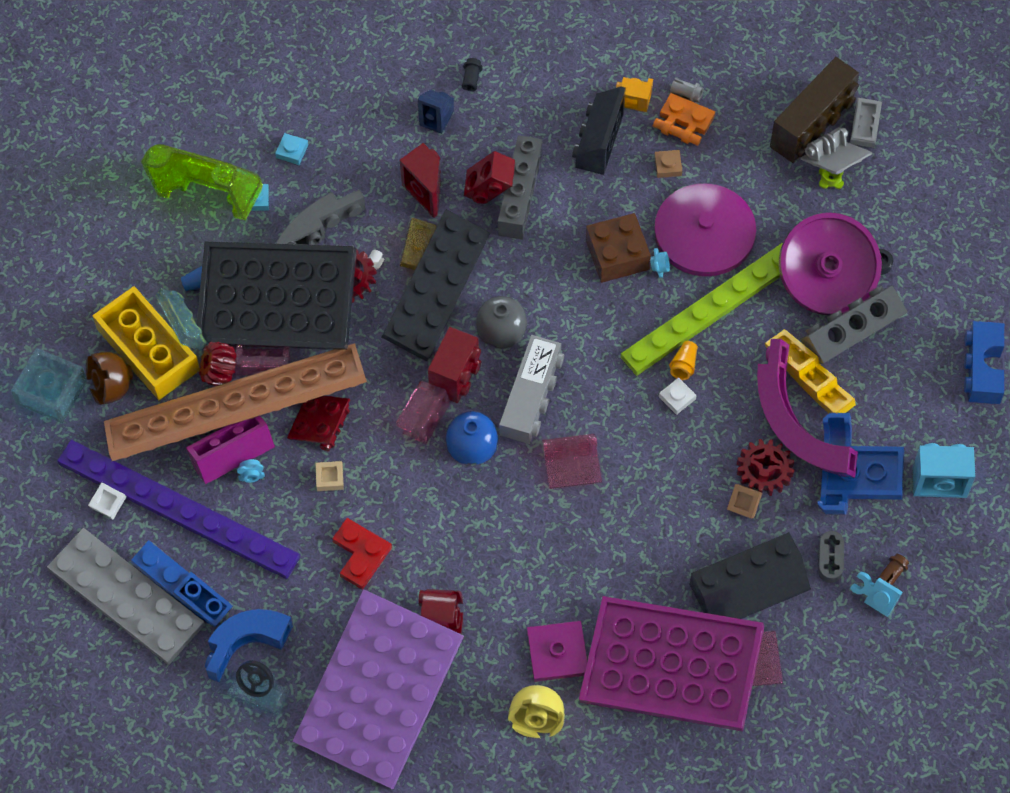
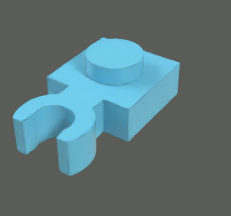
(880, 595)

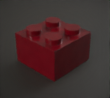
(455, 363)

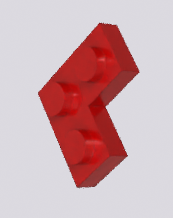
(367, 551)

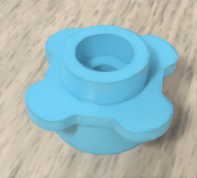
(660, 262)
(250, 471)

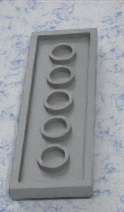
(126, 596)

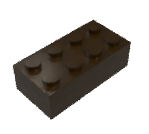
(815, 110)

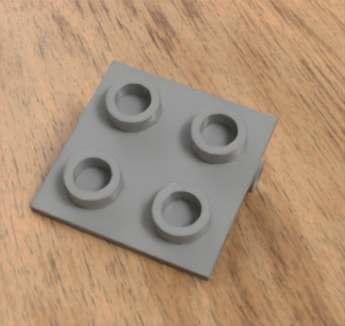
(833, 152)

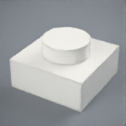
(677, 396)
(107, 501)

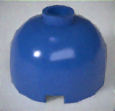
(471, 438)

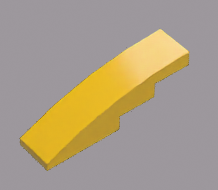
(813, 377)

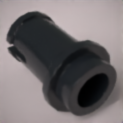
(471, 75)

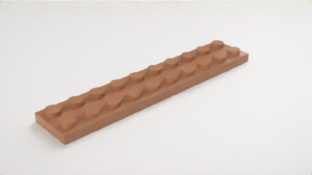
(233, 402)

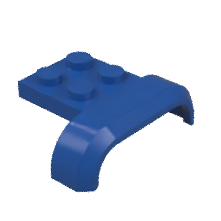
(877, 470)

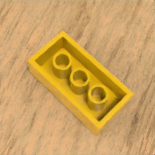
(146, 343)

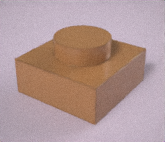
(668, 163)
(744, 501)

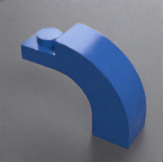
(244, 628)

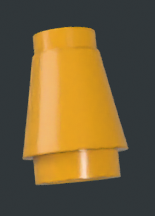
(684, 361)

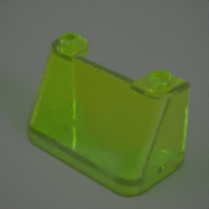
(175, 169)

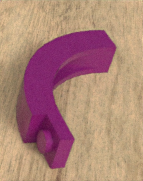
(778, 411)

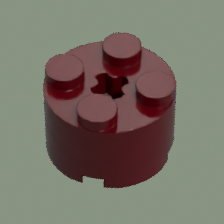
(442, 607)

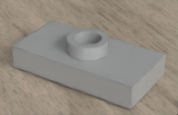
(866, 122)

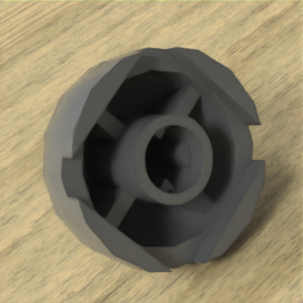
(501, 322)

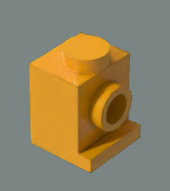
(637, 93)

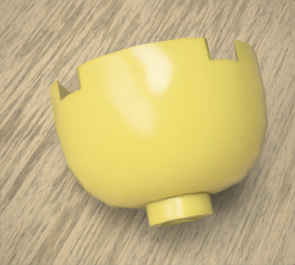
(536, 710)

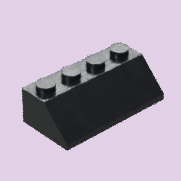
(751, 579)

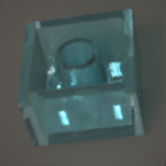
(49, 385)

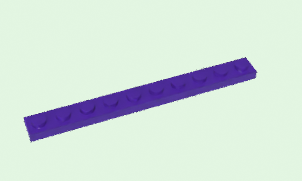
(180, 509)

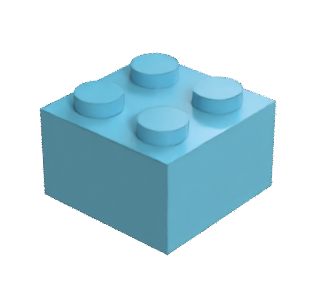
(943, 471)

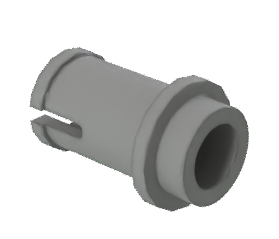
(687, 90)

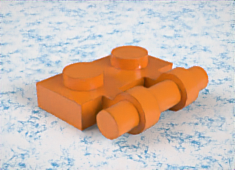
(687, 114)

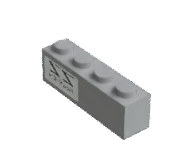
(530, 389)

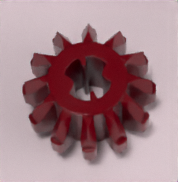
(217, 363)

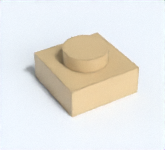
(329, 476)

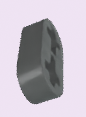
(837, 556)

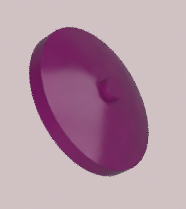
(705, 229)
(829, 263)

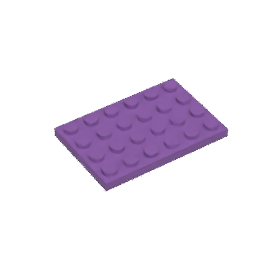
(378, 689)

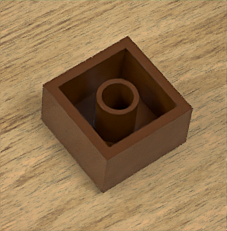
(618, 247)

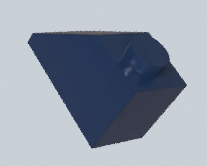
(435, 110)

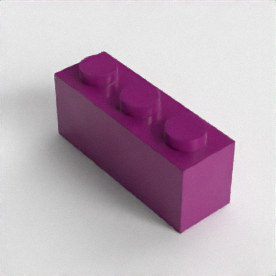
(229, 447)

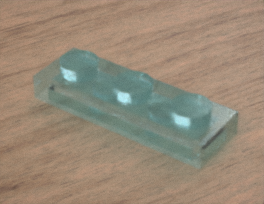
(181, 319)

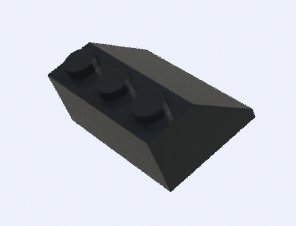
(600, 130)

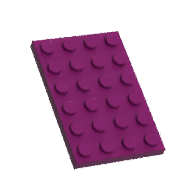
(672, 663)

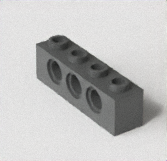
(518, 198)
(888, 308)

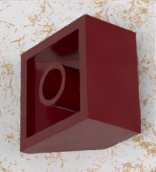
(422, 177)

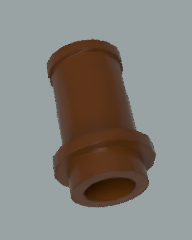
(894, 569)

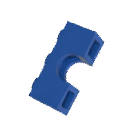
(984, 383)

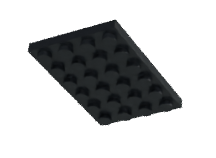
(276, 295)

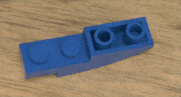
(181, 585)

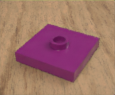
(557, 651)

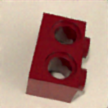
(489, 177)

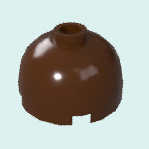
(109, 376)

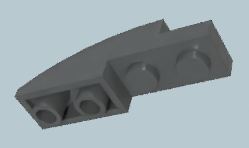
(324, 213)

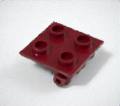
(320, 421)

